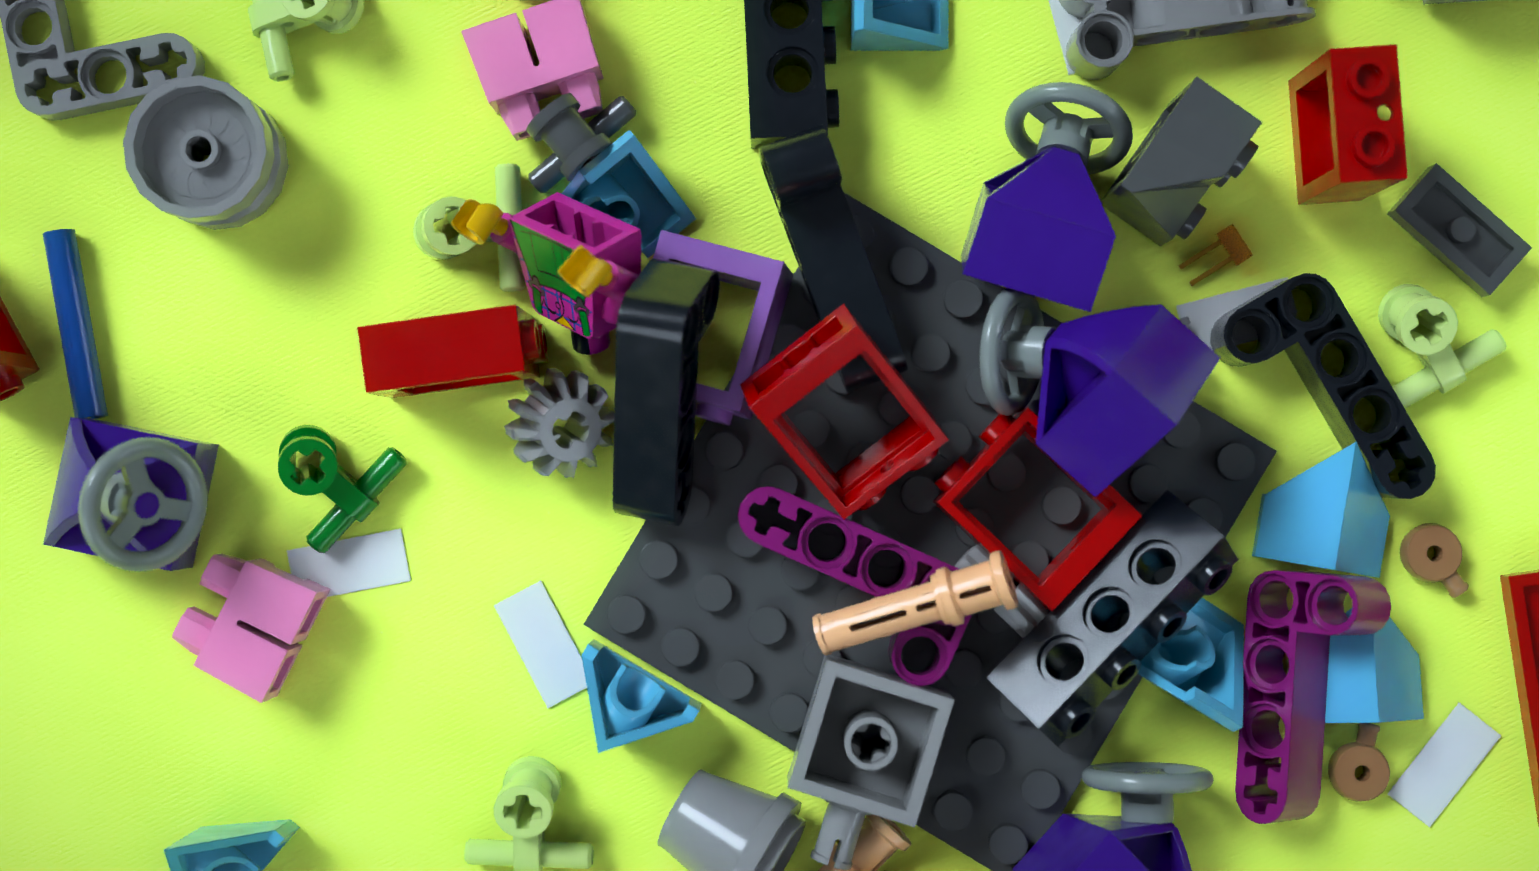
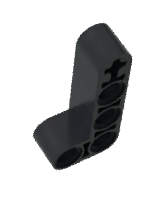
(827, 244)
(657, 388)
(1334, 395)

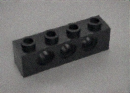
(771, 47)
(1118, 584)

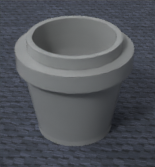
(731, 827)

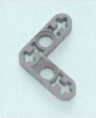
(59, 60)

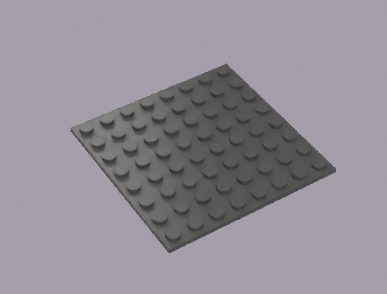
(740, 616)

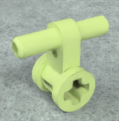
(276, 18)
(435, 243)
(1432, 341)
(526, 822)

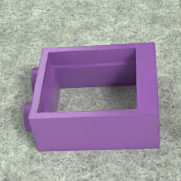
(746, 270)

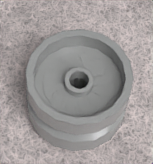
(201, 118)

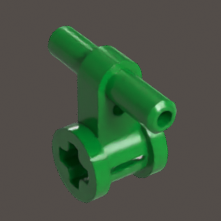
(352, 497)

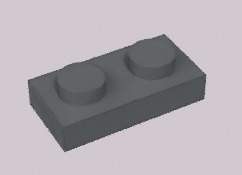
(1459, 230)

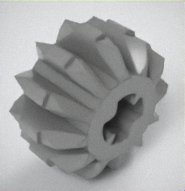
(562, 399)

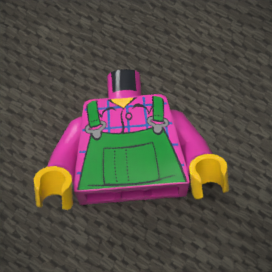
(570, 258)

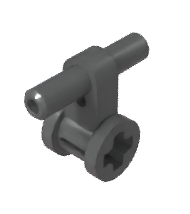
(572, 138)

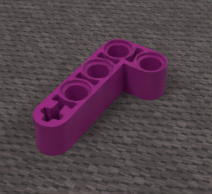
(852, 569)
(1292, 789)

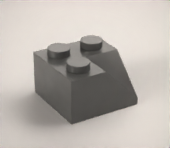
(1189, 148)

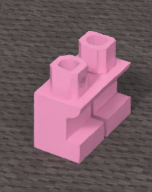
(509, 70)
(257, 628)

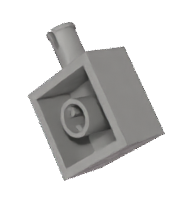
(888, 778)

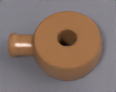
(1444, 562)
(1354, 754)

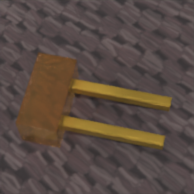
(1233, 246)

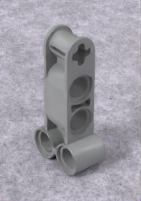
(1161, 21)

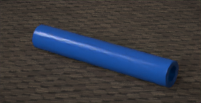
(75, 324)

